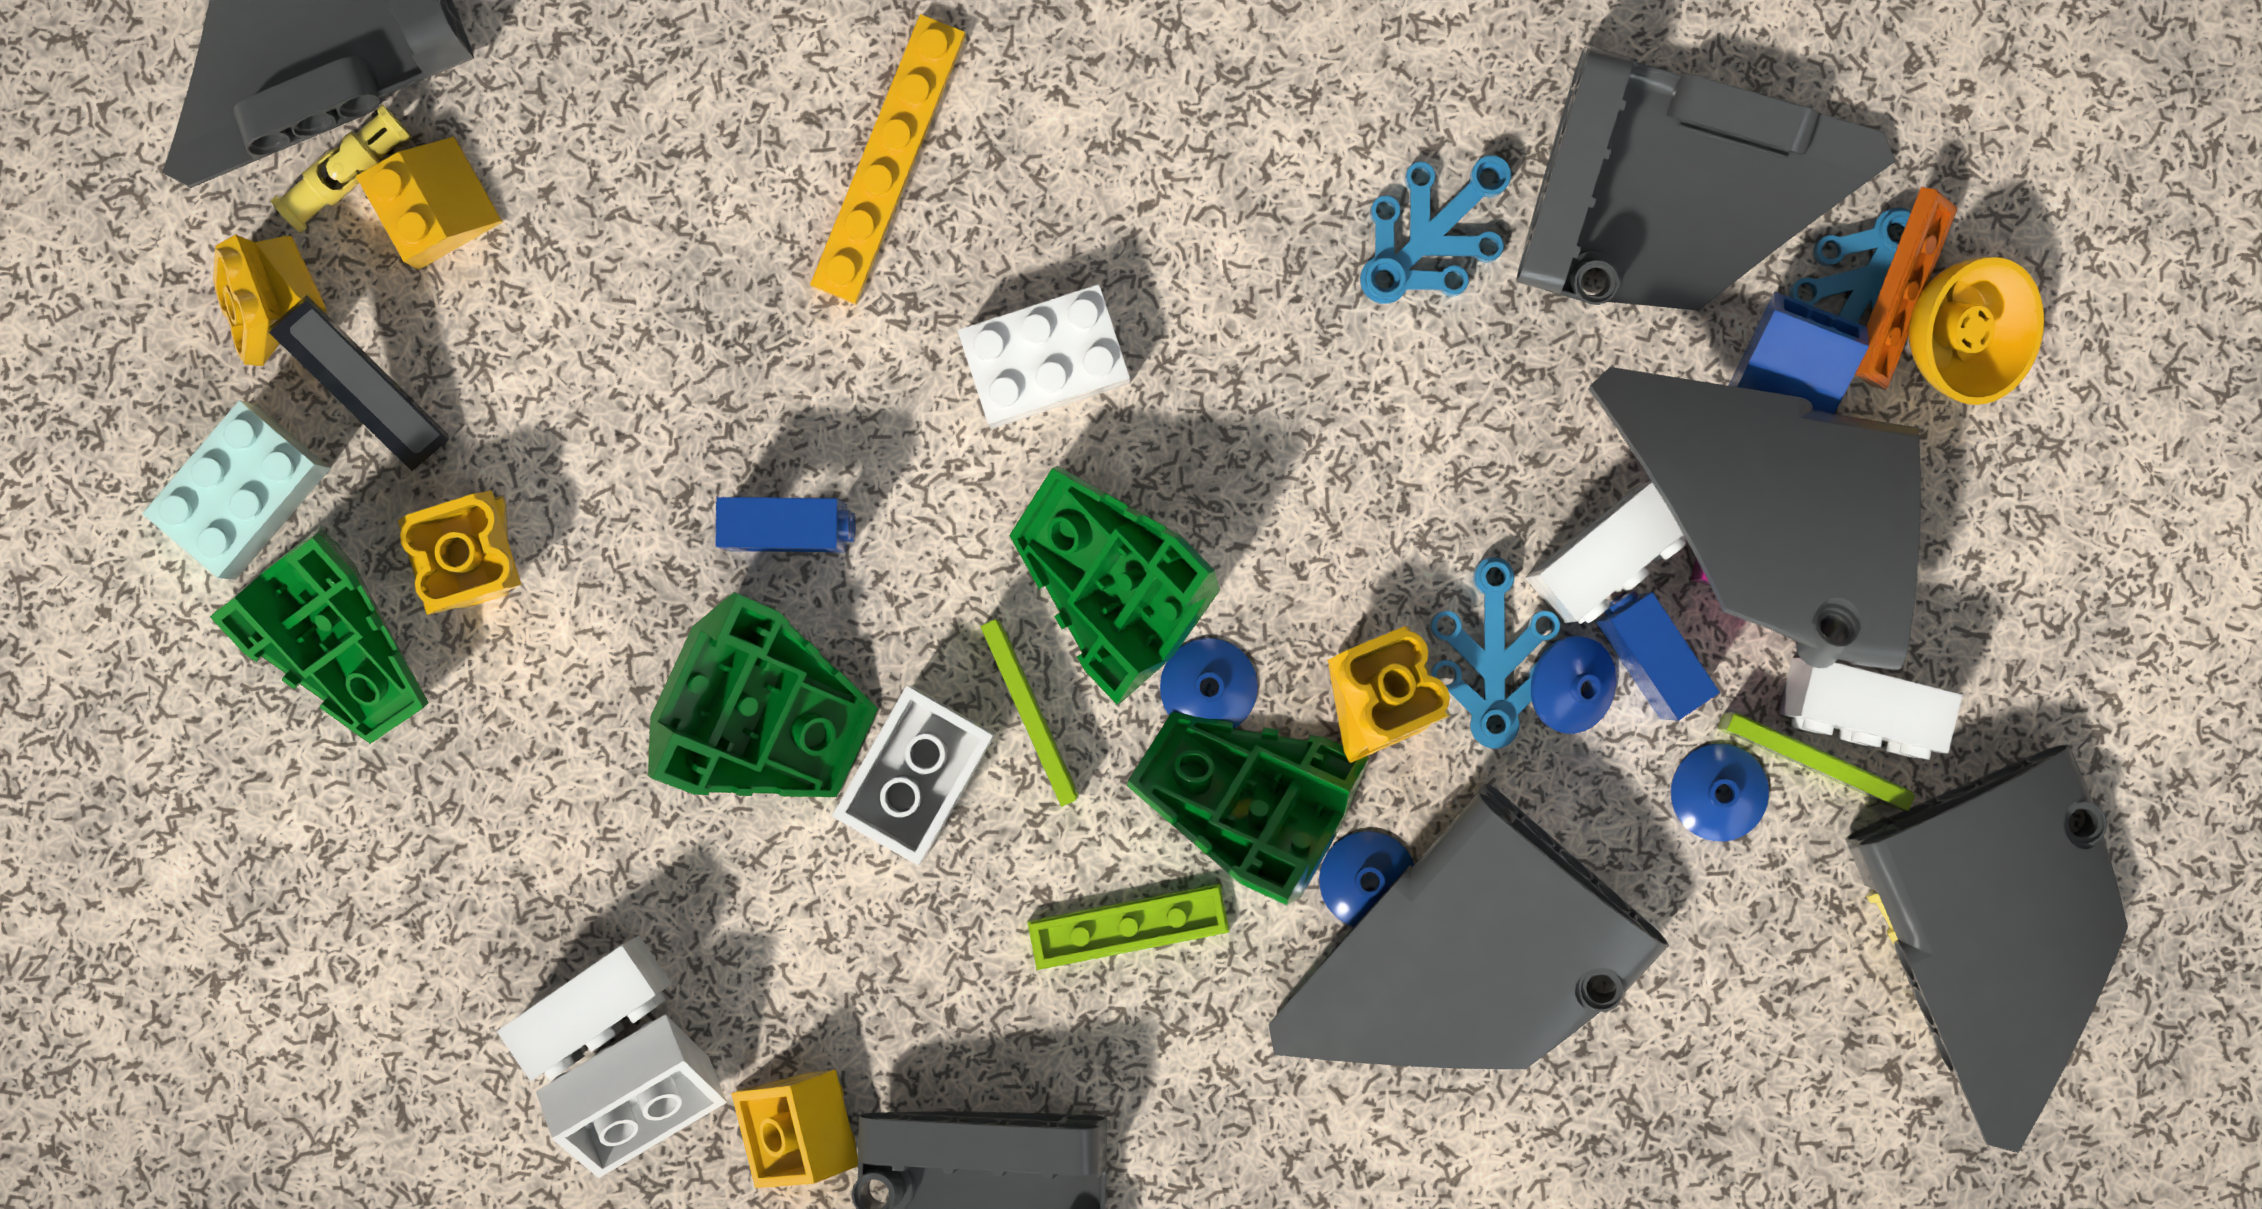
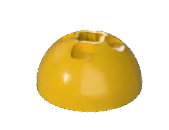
(1977, 329)

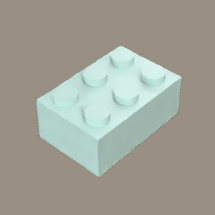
(236, 491)

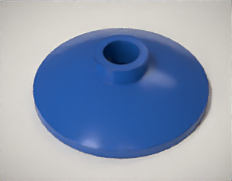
(1212, 659)
(1559, 680)
(1695, 788)
(1346, 865)

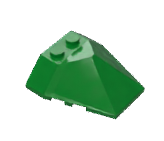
(1115, 577)
(326, 634)
(755, 710)
(1250, 798)

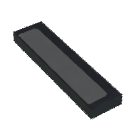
(358, 383)

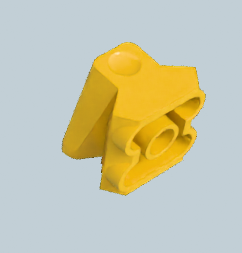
(257, 287)
(460, 552)
(1385, 692)

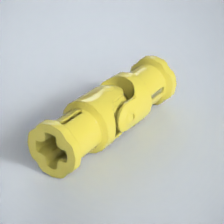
(342, 164)

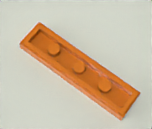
(1903, 284)

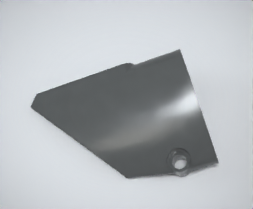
(299, 69)
(1681, 183)
(1786, 507)
(2001, 928)
(1472, 955)
(982, 1160)

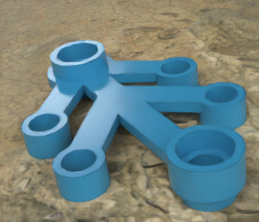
(1428, 236)
(1864, 281)
(1494, 661)

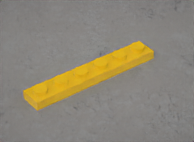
(888, 159)

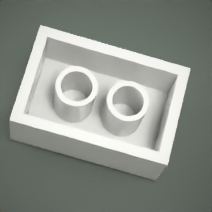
(1044, 356)
(1608, 556)
(1870, 708)
(913, 775)
(586, 1010)
(630, 1096)

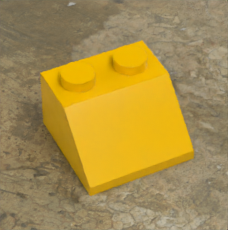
(429, 200)
(796, 1129)

